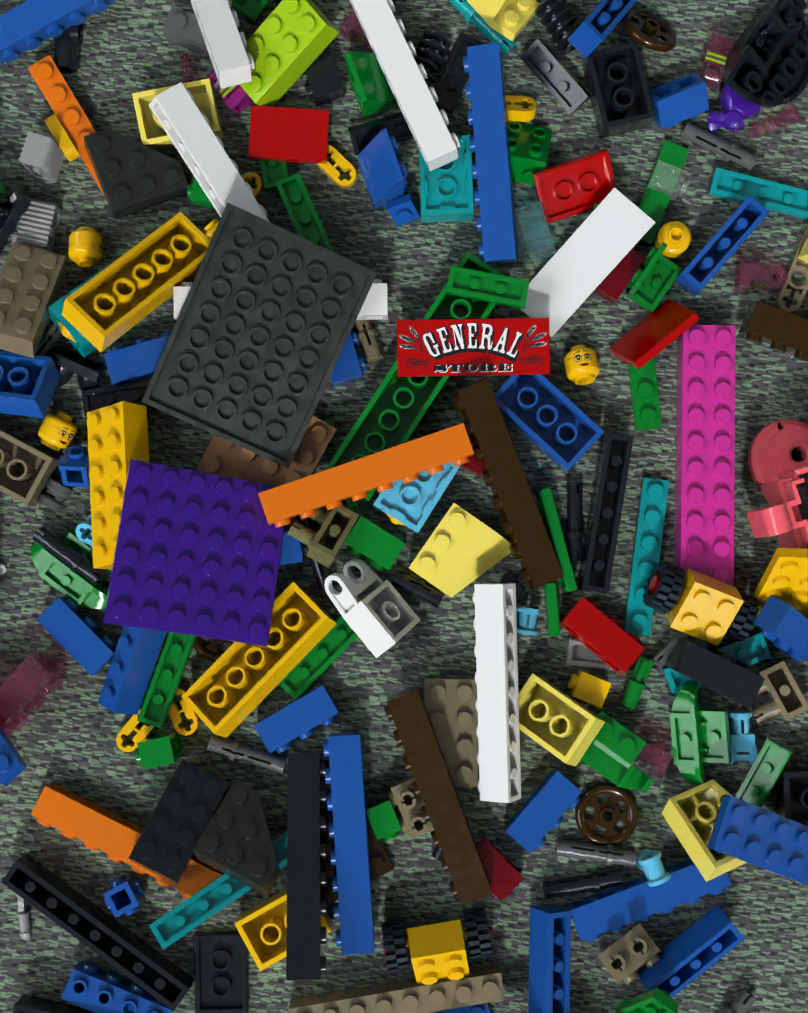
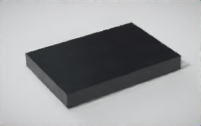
(220, 973)

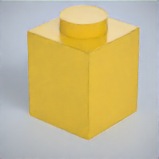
(588, 688)

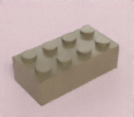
(27, 289)
(24, 469)
(455, 720)

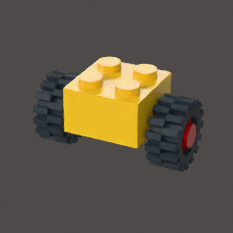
(700, 604)
(437, 948)

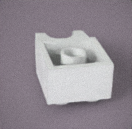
(371, 607)

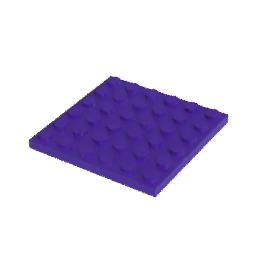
(194, 556)

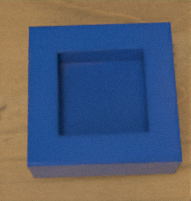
(403, 210)

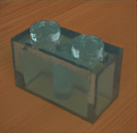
(533, 234)

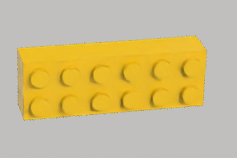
(136, 282)
(114, 438)
(250, 672)

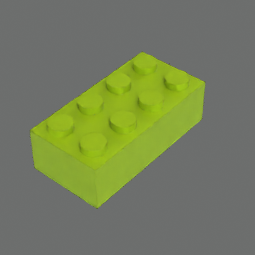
(286, 48)

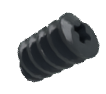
(558, 23)
(430, 53)

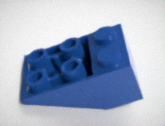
(382, 171)

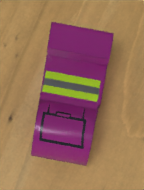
(231, 95)

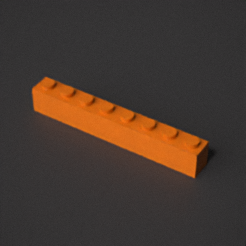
(366, 474)
(110, 834)

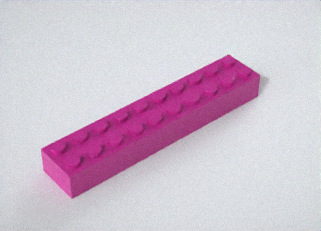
(705, 451)

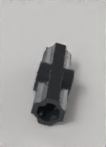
(67, 49)

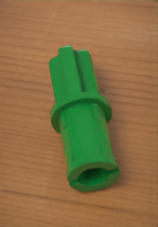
(637, 682)

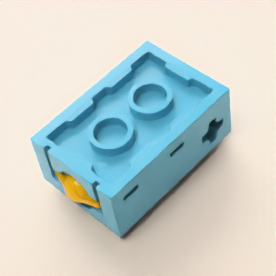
(413, 502)

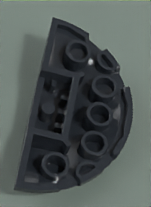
(771, 55)

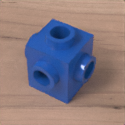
(75, 466)
(118, 901)

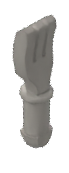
(24, 920)

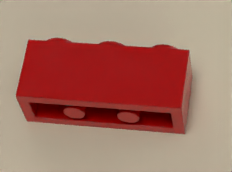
(602, 635)

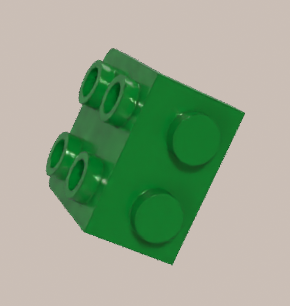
(528, 150)
(653, 282)

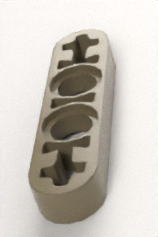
(799, 266)

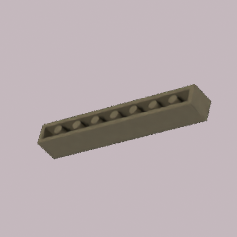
(407, 996)

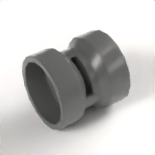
(56, 489)

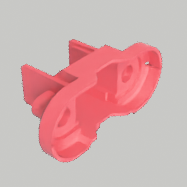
(778, 475)

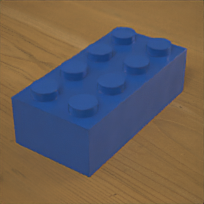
(26, 384)
(547, 418)

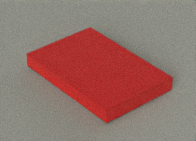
(288, 134)
(574, 185)
(654, 333)

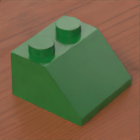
(368, 84)

